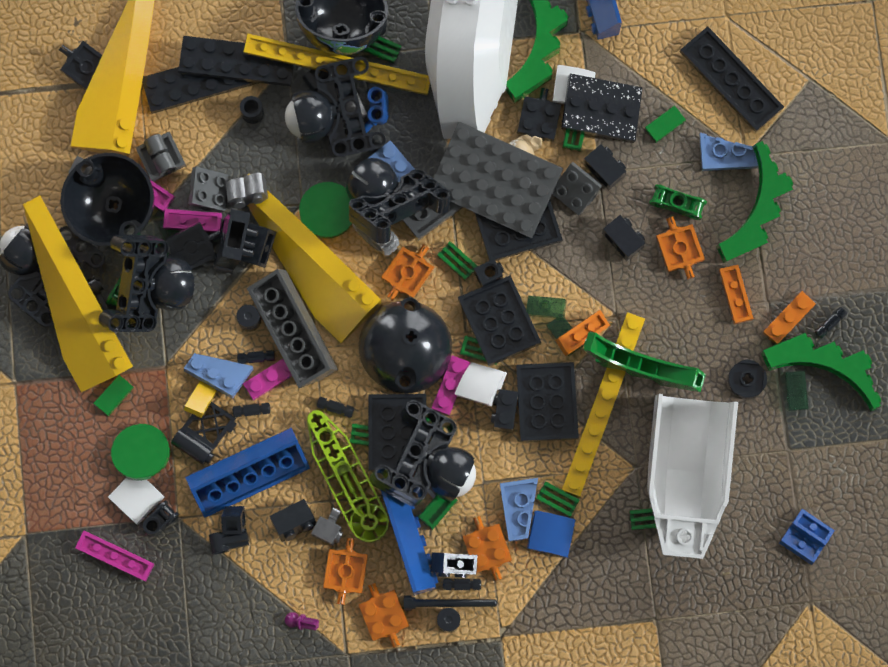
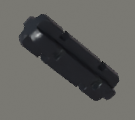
(832, 321)
(255, 357)
(335, 407)
(251, 409)
(461, 584)

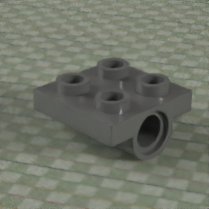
(160, 156)
(576, 188)
(208, 190)

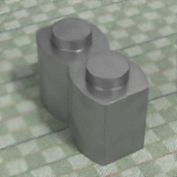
(246, 190)

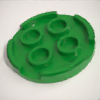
(325, 210)
(140, 452)

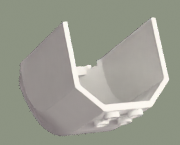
(468, 59)
(690, 471)

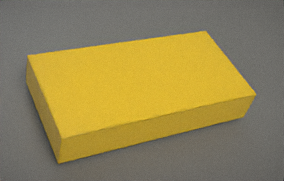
(200, 399)

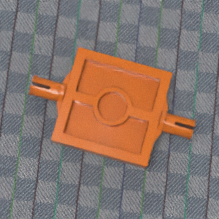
(680, 248)
(407, 272)
(489, 546)
(345, 571)
(384, 615)

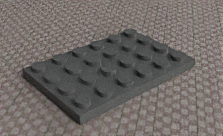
(497, 179)

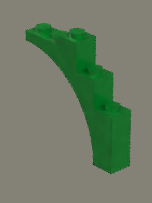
(535, 71)
(764, 210)
(643, 366)
(851, 369)

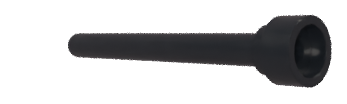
(411, 602)

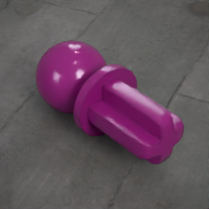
(302, 622)

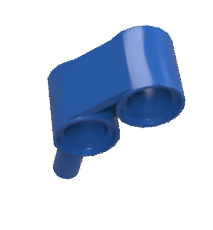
(375, 106)

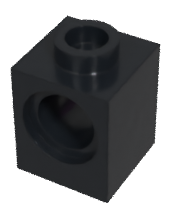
(480, 272)
(233, 520)

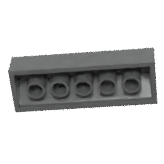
(292, 328)

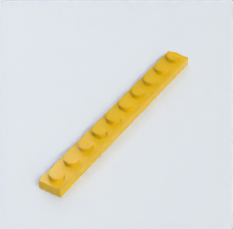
(313, 58)
(601, 411)

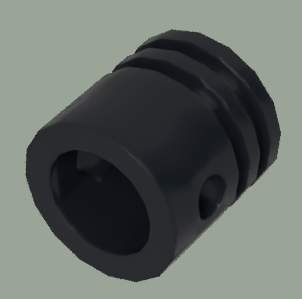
(251, 109)
(248, 318)
(448, 620)

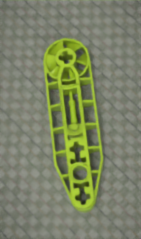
(340, 467)

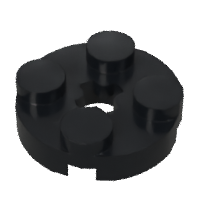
(754, 371)

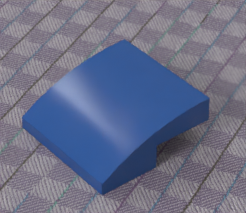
(551, 533)
(806, 536)

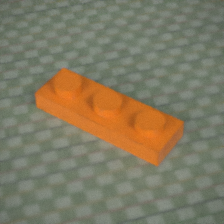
(736, 294)
(789, 318)
(576, 336)

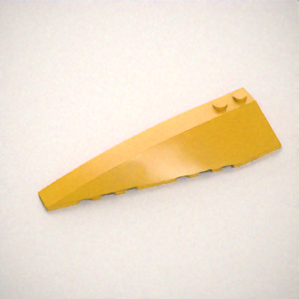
(111, 101)
(326, 284)
(86, 346)

